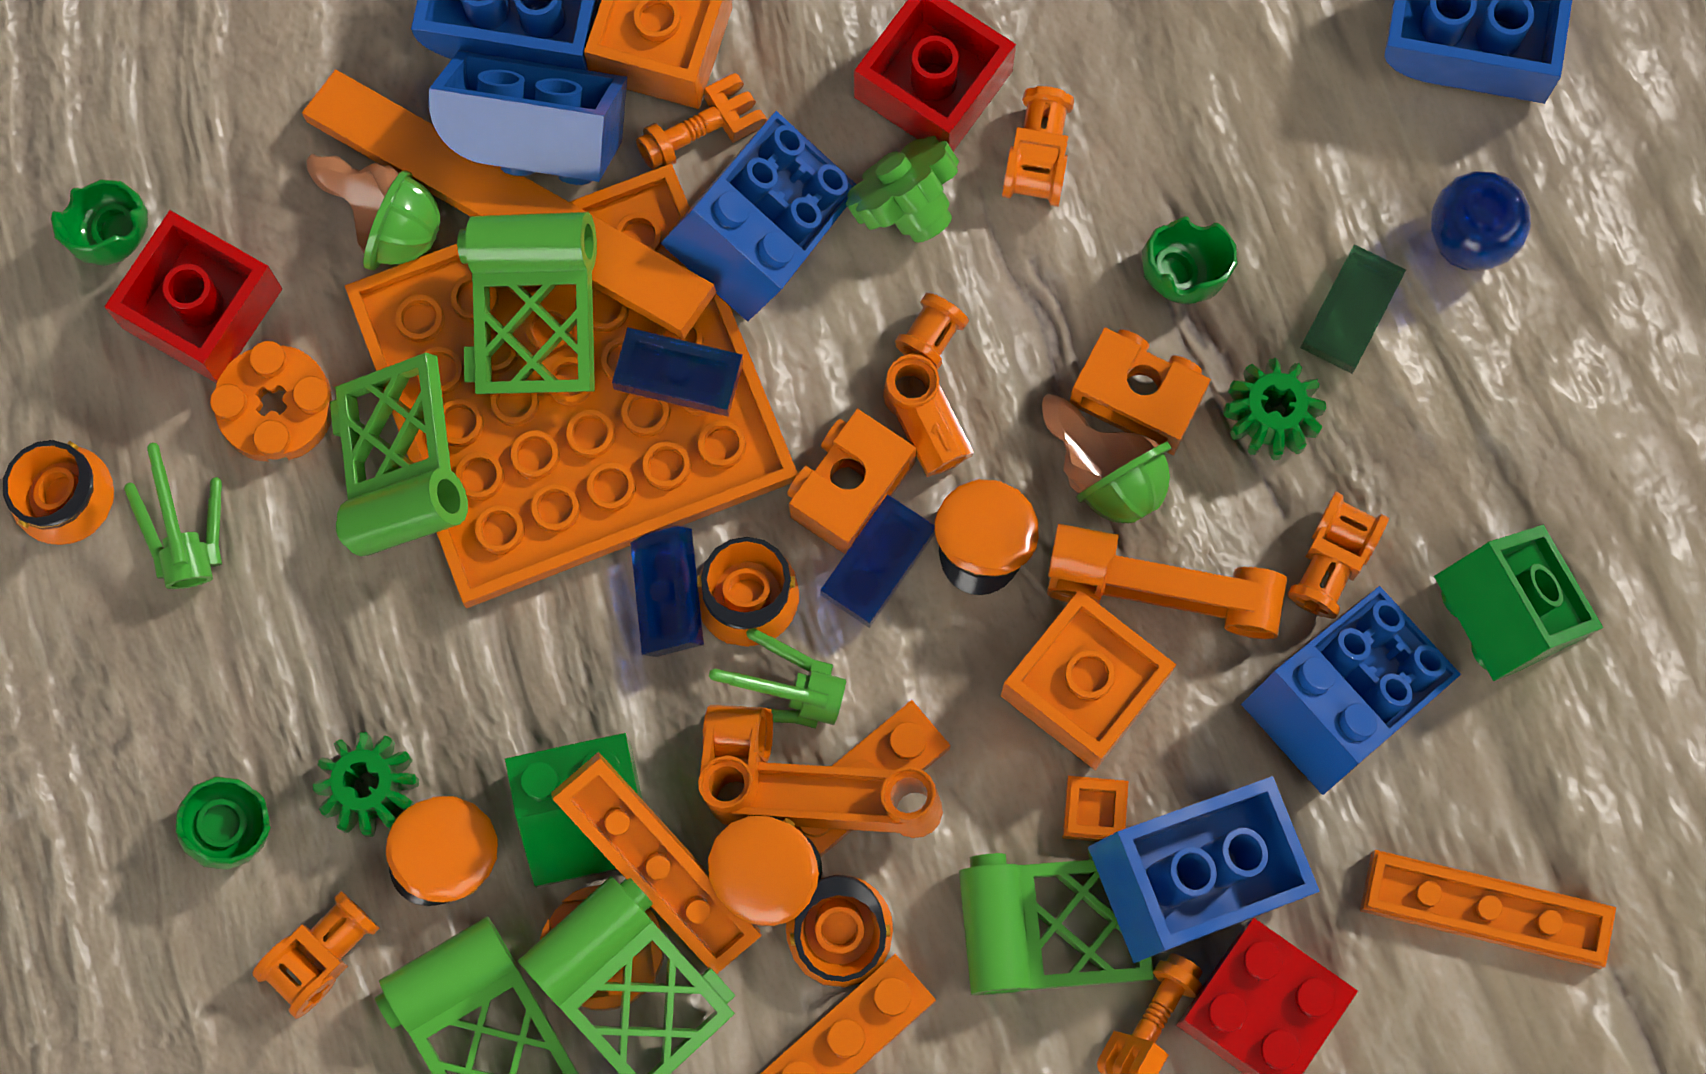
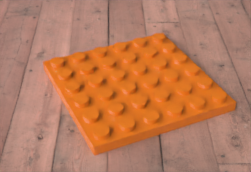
(569, 471)

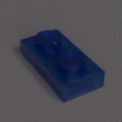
(677, 372)
(878, 561)
(666, 591)

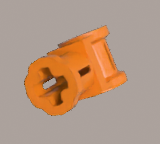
(1038, 155)
(1341, 547)
(314, 955)

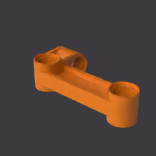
(1089, 562)
(830, 797)

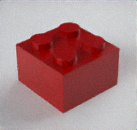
(934, 70)
(194, 296)
(1266, 1004)

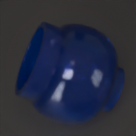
(1480, 220)

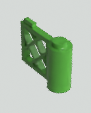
(530, 252)
(401, 501)
(1005, 932)
(594, 946)
(455, 981)

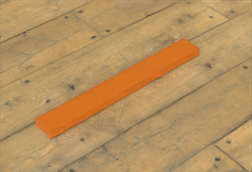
(407, 142)

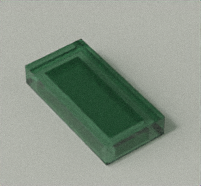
(1353, 309)

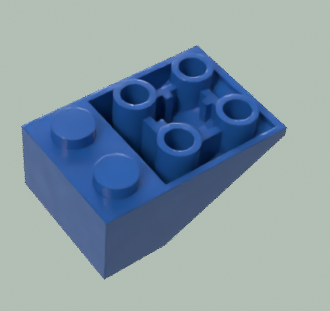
(761, 216)
(1350, 689)

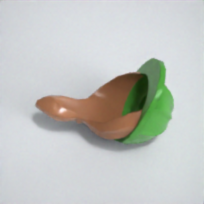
(391, 211)
(1113, 472)

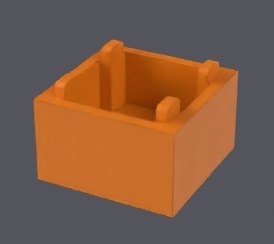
(659, 45)
(1087, 679)

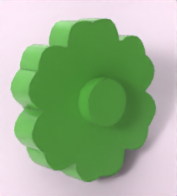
(907, 190)

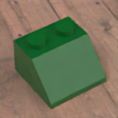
(1517, 601)
(551, 840)

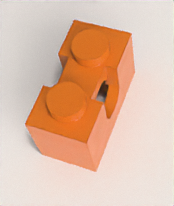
(1106, 395)
(841, 513)

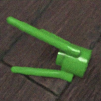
(184, 559)
(814, 695)

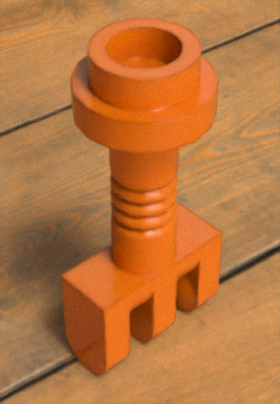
(659, 146)
(1139, 1051)

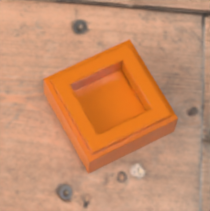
(1094, 808)

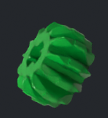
(1273, 428)
(349, 768)

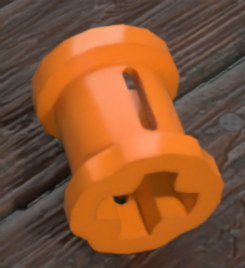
(932, 329)

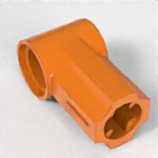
(926, 419)

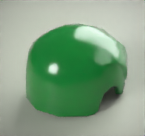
(102, 222)
(1189, 260)
(222, 823)

